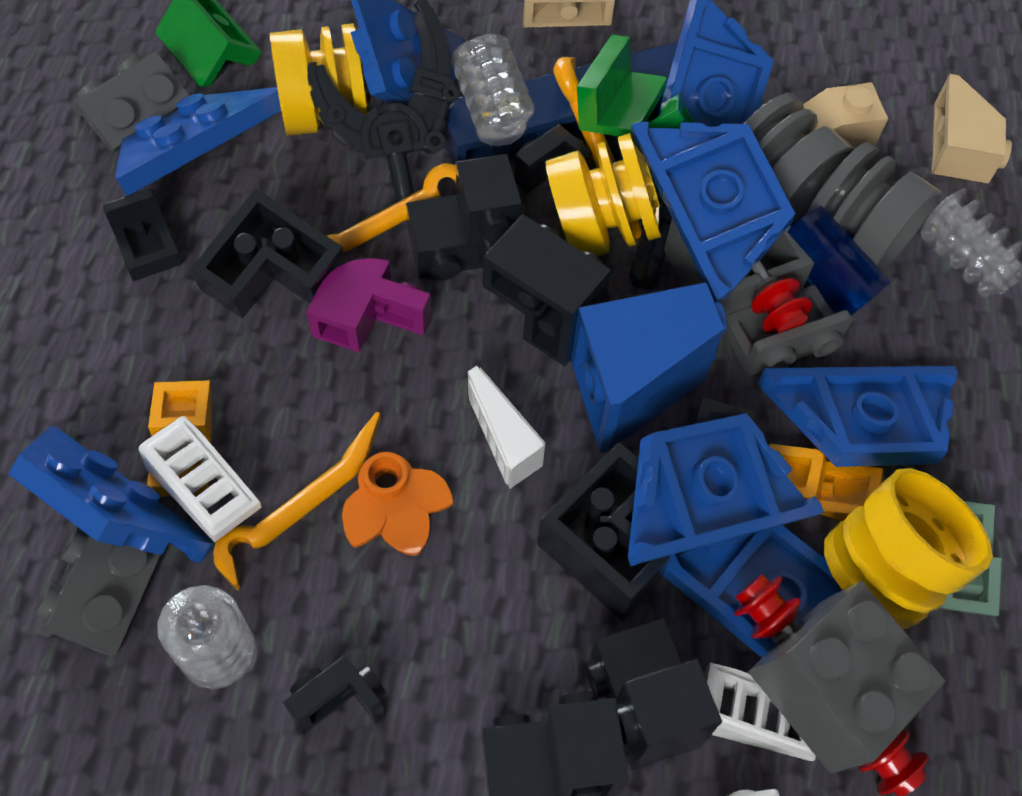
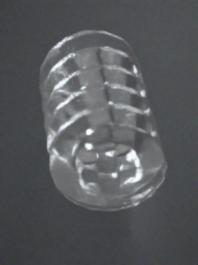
(493, 88)
(973, 245)
(207, 637)

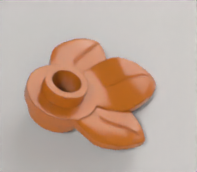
(395, 511)

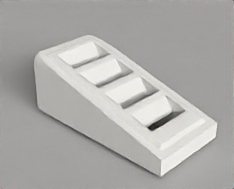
(509, 435)
(178, 449)
(734, 728)

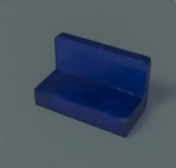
(840, 266)

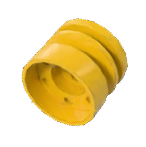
(290, 62)
(604, 197)
(909, 545)

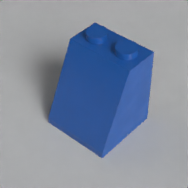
(643, 356)

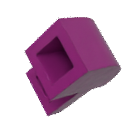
(358, 296)

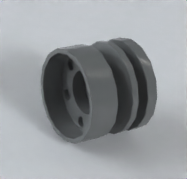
(796, 149)
(870, 209)

